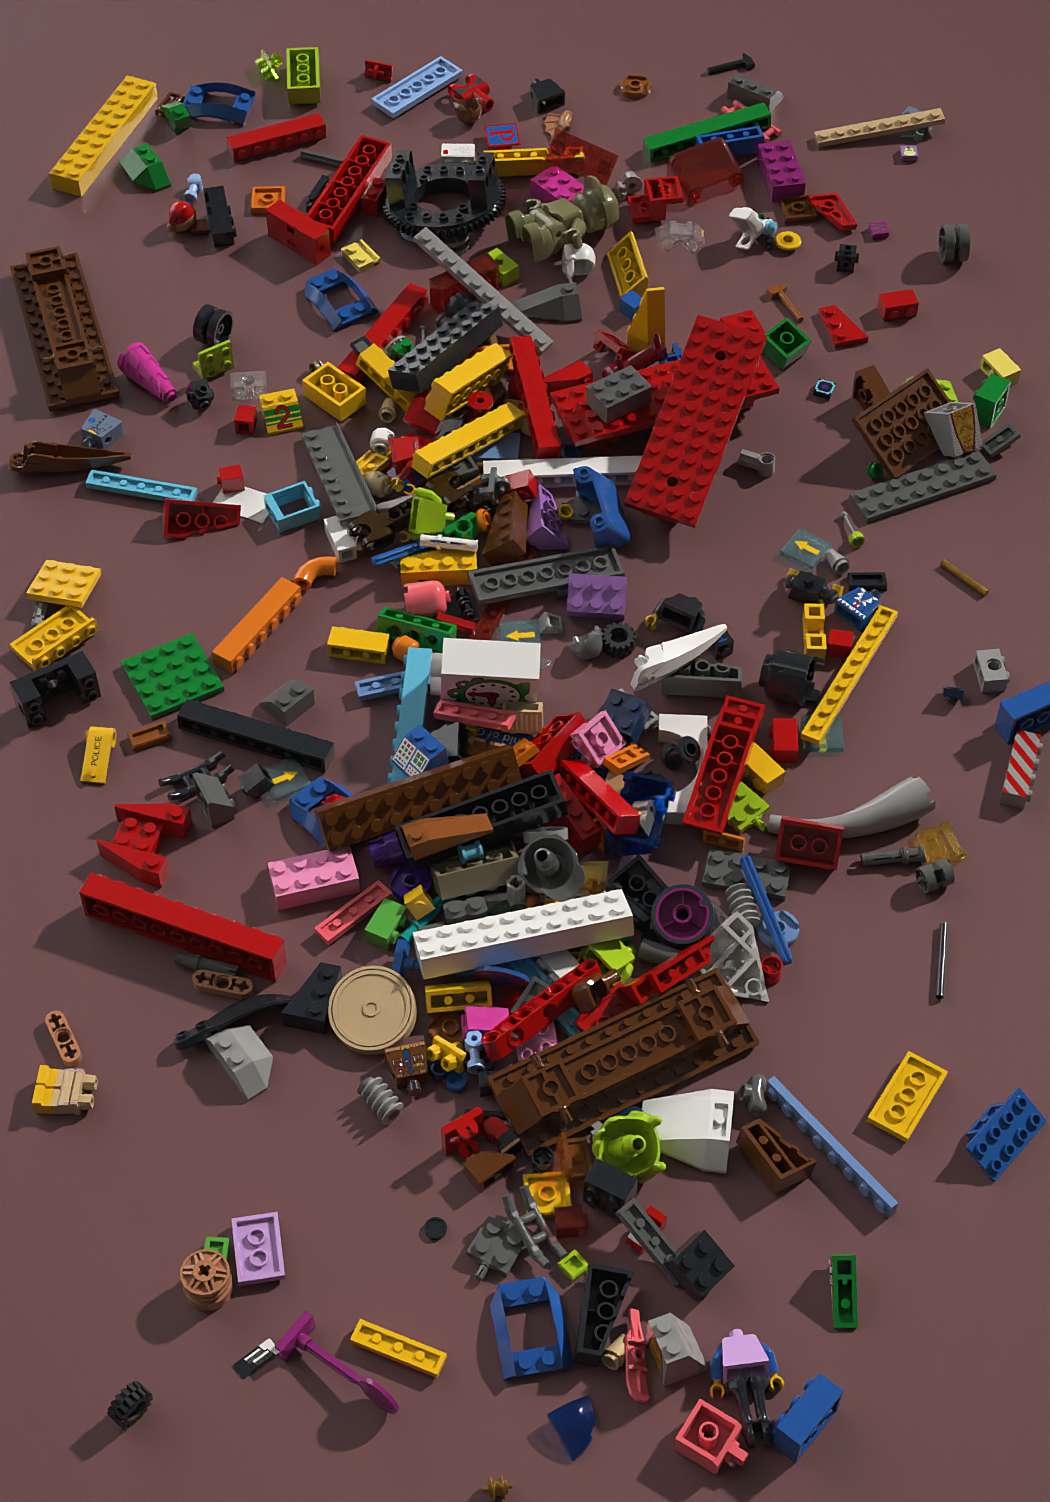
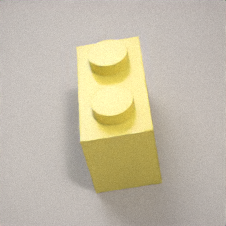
(1001, 365)

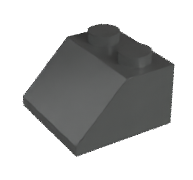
(289, 701)
(213, 799)

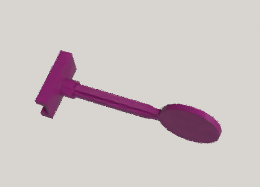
(298, 1336)

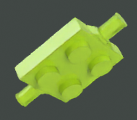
(747, 810)

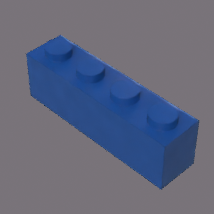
(740, 141)

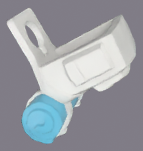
(751, 225)

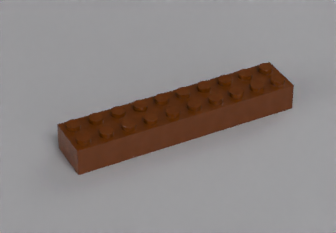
(415, 796)

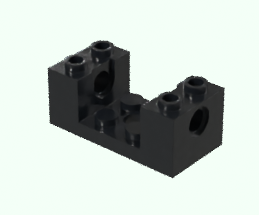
(66, 674)

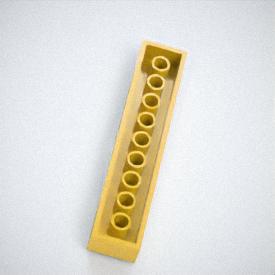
(103, 136)

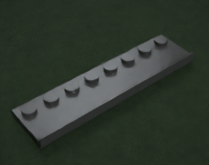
(338, 473)

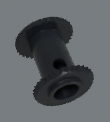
(687, 750)

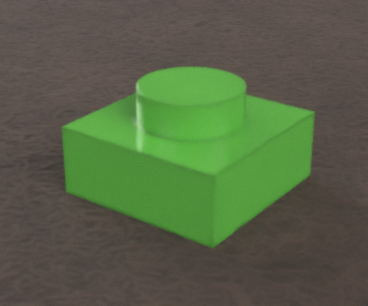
(218, 1244)

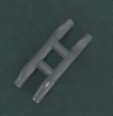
(533, 1214)

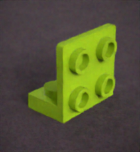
(214, 360)

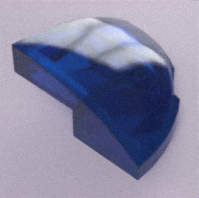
(574, 1425)

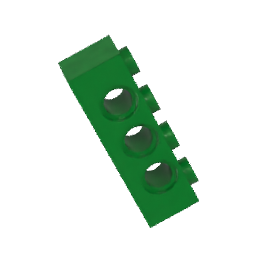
(415, 626)

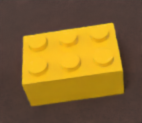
(334, 391)

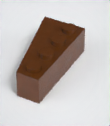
(868, 387)

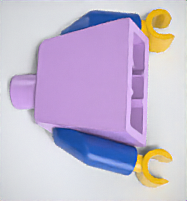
(742, 1358)

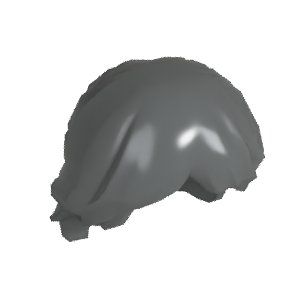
(588, 645)

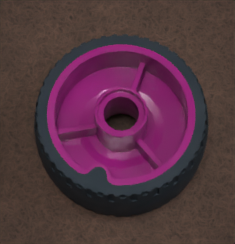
(677, 932)

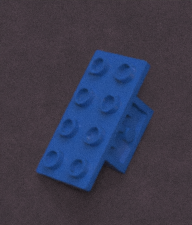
(1003, 1133)

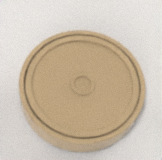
(372, 1010)

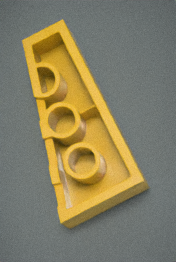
(443, 565)

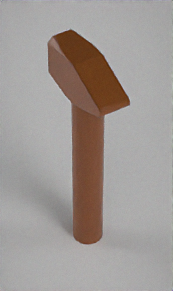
(778, 291)

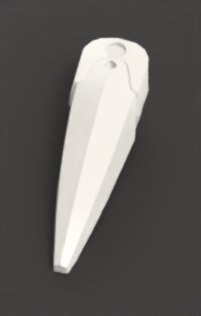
(672, 656)

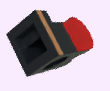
(500, 1134)

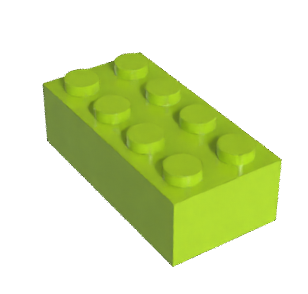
(303, 75)

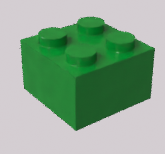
(785, 343)
(991, 399)

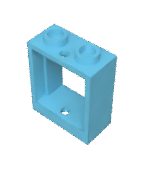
(289, 494)

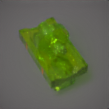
(267, 65)

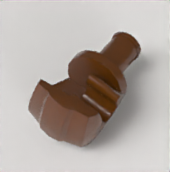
(592, 988)

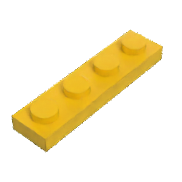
(398, 1348)

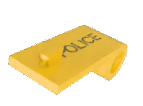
(97, 754)

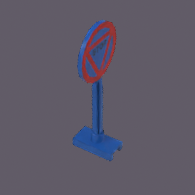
(495, 975)

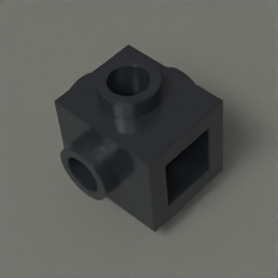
(846, 258)
(199, 394)

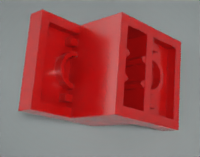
(653, 204)

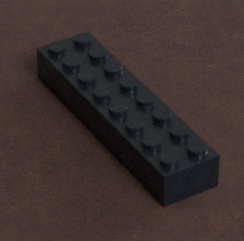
(445, 347)
(508, 809)

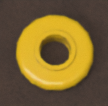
(783, 238)

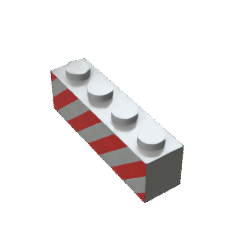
(1020, 769)

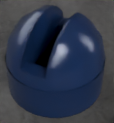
(437, 1072)

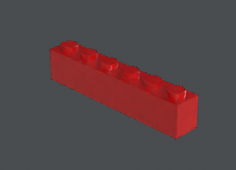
(276, 137)
(599, 797)

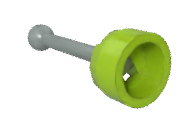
(854, 534)

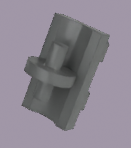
(495, 486)

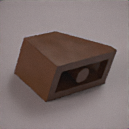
(488, 1168)

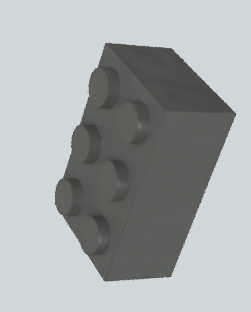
(618, 394)

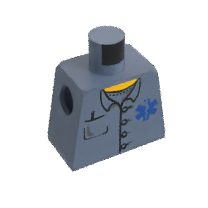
(101, 430)

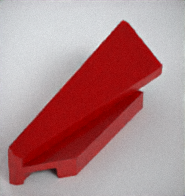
(670, 971)

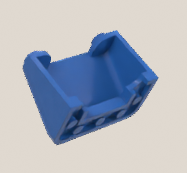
(610, 525)

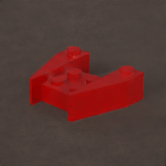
(141, 836)

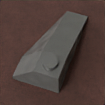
(553, 303)

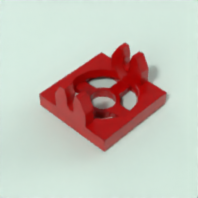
(612, 342)
(458, 1128)

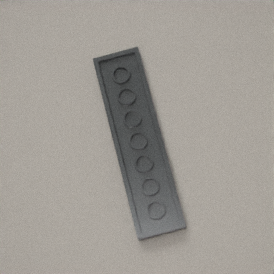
(922, 486)
(542, 574)

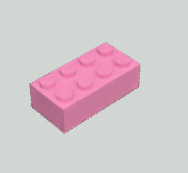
(313, 877)

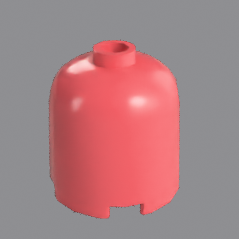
(426, 598)

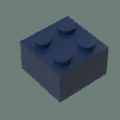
(627, 713)

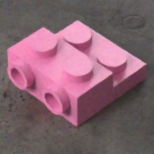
(597, 739)

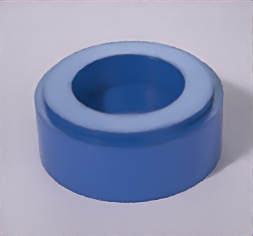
(456, 1082)

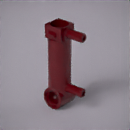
(640, 360)

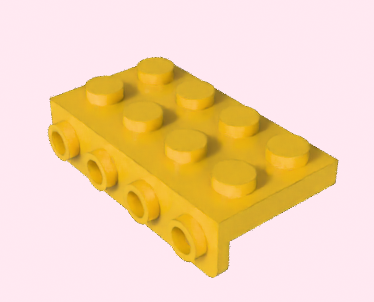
(54, 637)

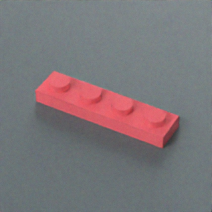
(474, 715)
(352, 912)

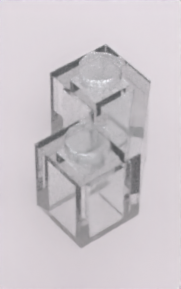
(674, 234)

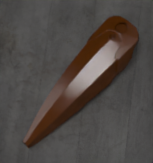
(56, 457)

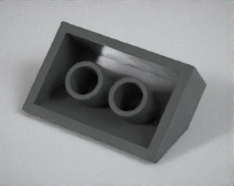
(752, 92)

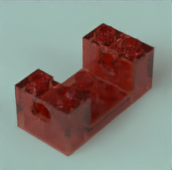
(596, 160)

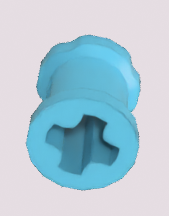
(470, 852)

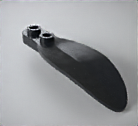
(234, 1012)

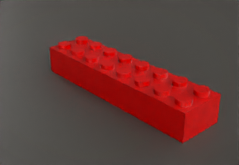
(344, 191)

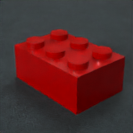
(809, 843)

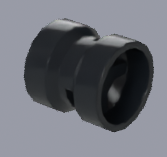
(541, 1156)

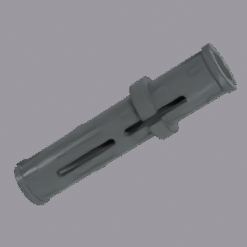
(198, 962)

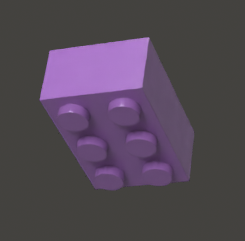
(596, 596)

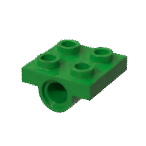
(463, 528)

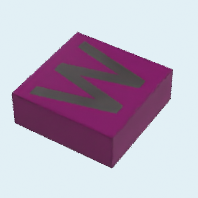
(878, 230)

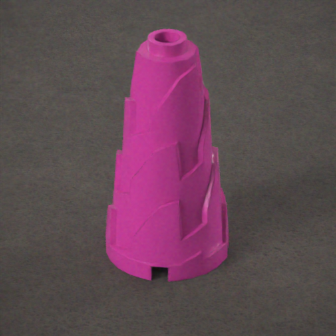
(146, 371)

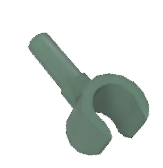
(918, 135)

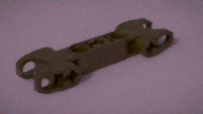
(382, 527)

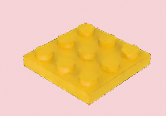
(63, 583)

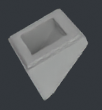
(550, 624)

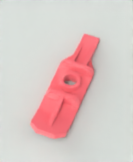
(636, 1367)

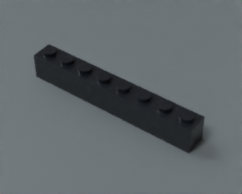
(255, 735)

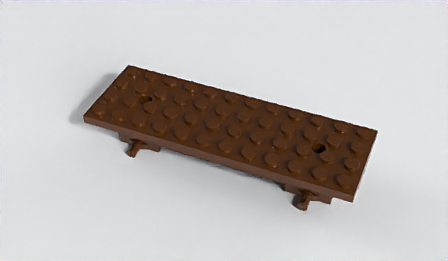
(63, 329)
(622, 1061)

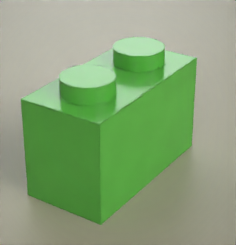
(386, 924)

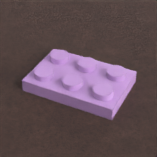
(258, 1248)

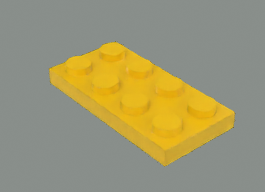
(907, 1096)

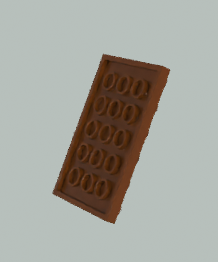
(897, 424)

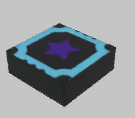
(824, 388)

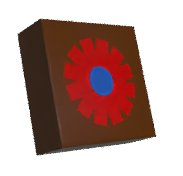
(199, 227)

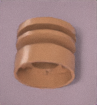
(207, 1291)

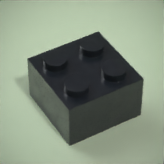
(608, 1188)
(699, 1264)

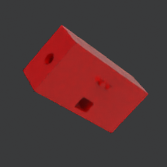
(298, 232)

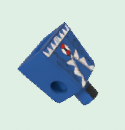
(858, 607)

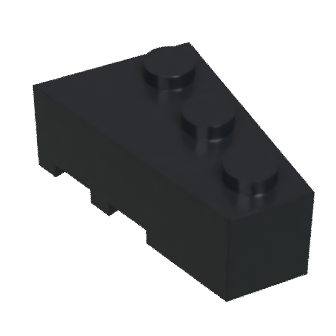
(219, 216)

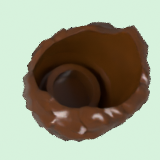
(467, 110)

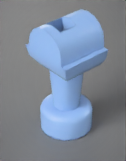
(195, 186)
(474, 1046)

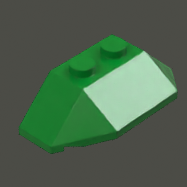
(145, 168)

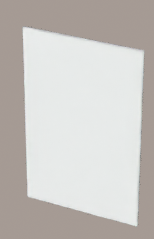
(250, 500)

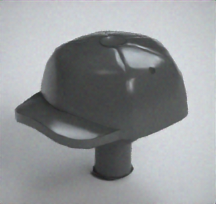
(551, 868)

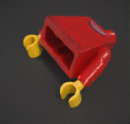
(401, 453)

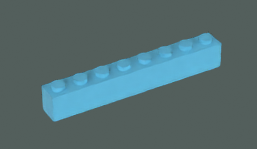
(413, 699)

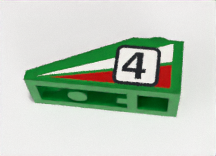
(843, 1290)

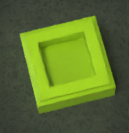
(573, 1266)

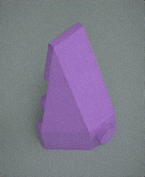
(543, 523)

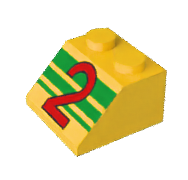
(281, 411)

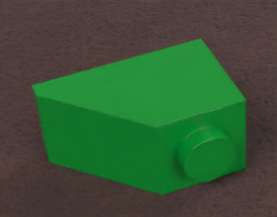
(177, 116)

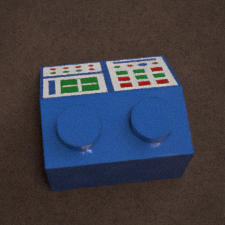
(419, 752)

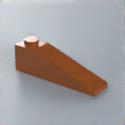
(440, 833)

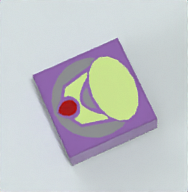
(908, 153)

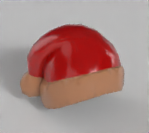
(181, 216)

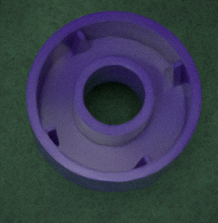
(386, 849)

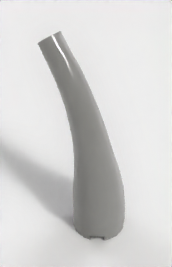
(887, 811)

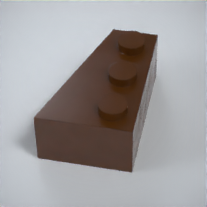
(774, 1157)

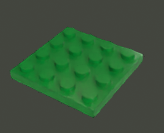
(171, 675)

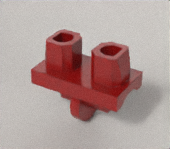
(378, 70)

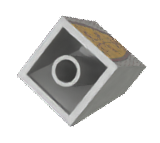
(955, 428)
(673, 1349)

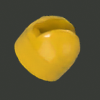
(568, 510)

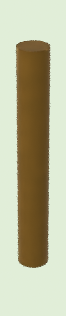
(965, 578)

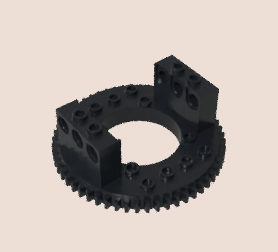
(407, 186)

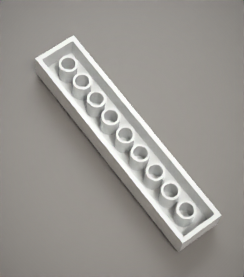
(523, 934)

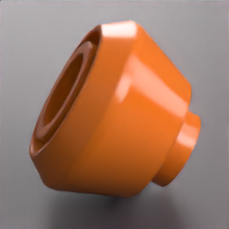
(484, 520)

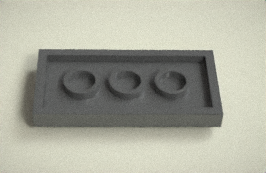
(724, 870)

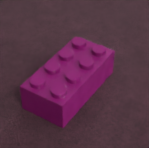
(780, 170)

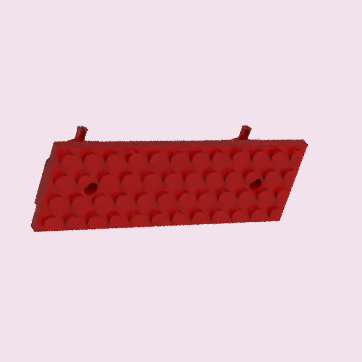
(695, 421)
(592, 432)

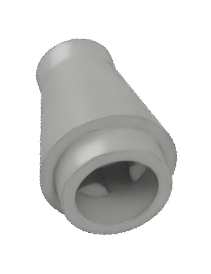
(837, 562)

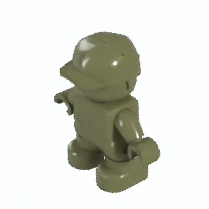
(563, 222)

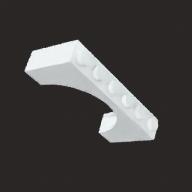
(341, 542)
(671, 730)

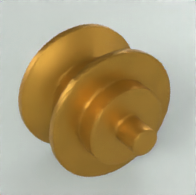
(497, 1487)

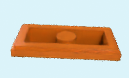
(725, 840)

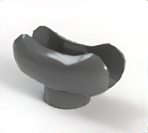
(753, 1094)

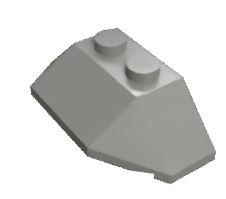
(242, 1058)

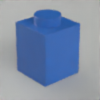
(629, 304)

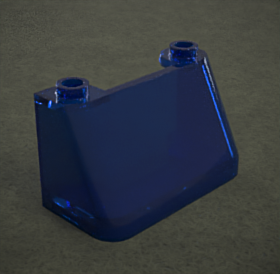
(641, 788)

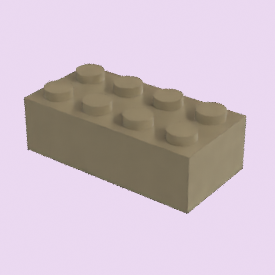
(458, 879)

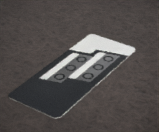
(256, 1358)

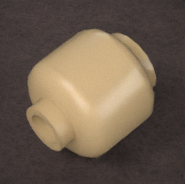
(379, 484)

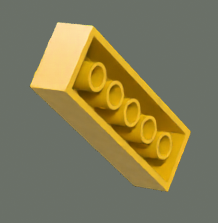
(473, 375)

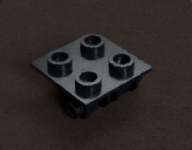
(462, 606)

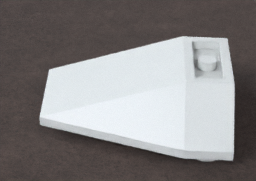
(695, 1127)

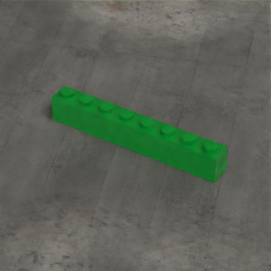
(678, 139)

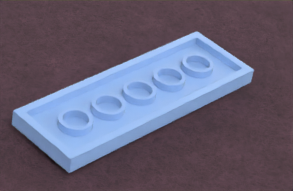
(416, 87)

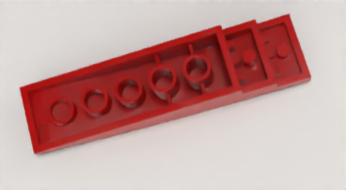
(723, 764)

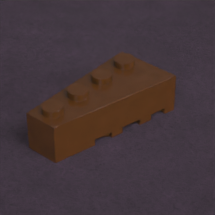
(508, 531)

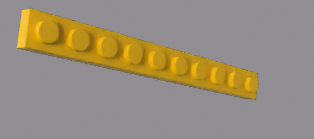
(848, 675)

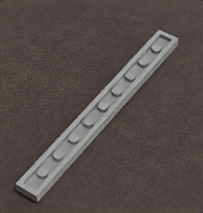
(481, 288)

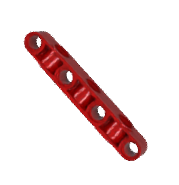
(536, 1013)

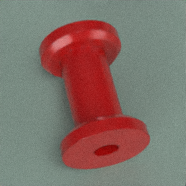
(480, 403)

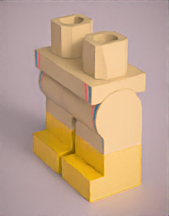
(63, 1091)

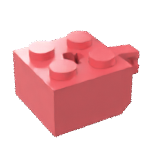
(710, 1451)

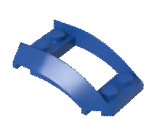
(237, 113)
(343, 316)
(309, 798)
(532, 1360)

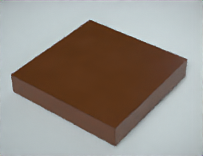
(797, 210)

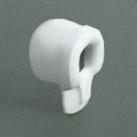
(577, 261)

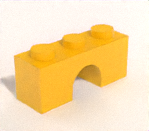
(813, 630)

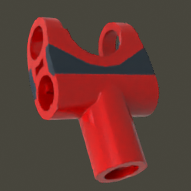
(474, 89)

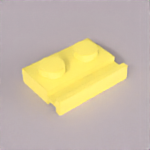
(360, 255)

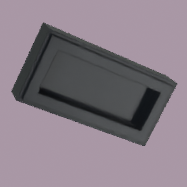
(867, 581)

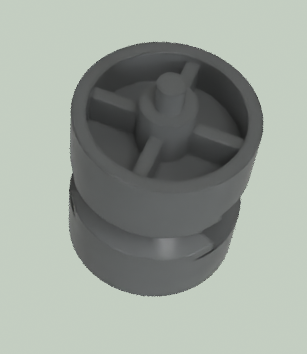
(935, 875)

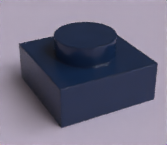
(570, 451)
(952, 693)

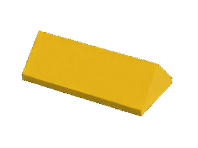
(628, 266)

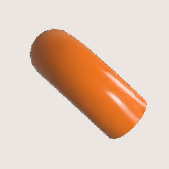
(313, 569)

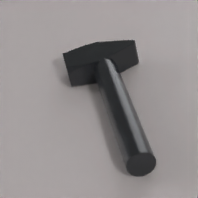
(746, 61)

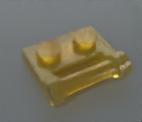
(934, 845)

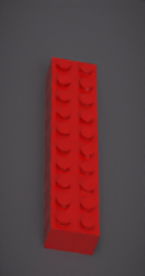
(183, 926)

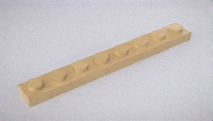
(879, 127)

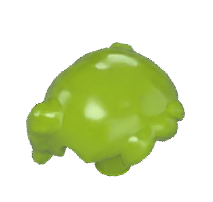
(630, 1144)

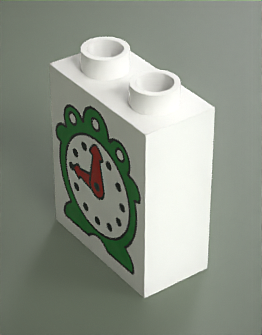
(486, 672)

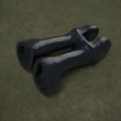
(757, 1385)

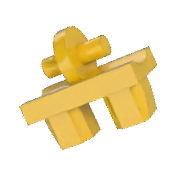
(448, 1054)

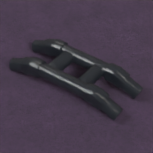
(202, 768)

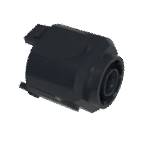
(790, 677)

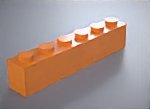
(257, 625)

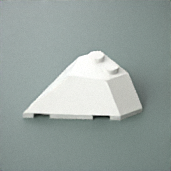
(736, 958)

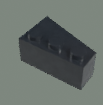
(310, 1004)

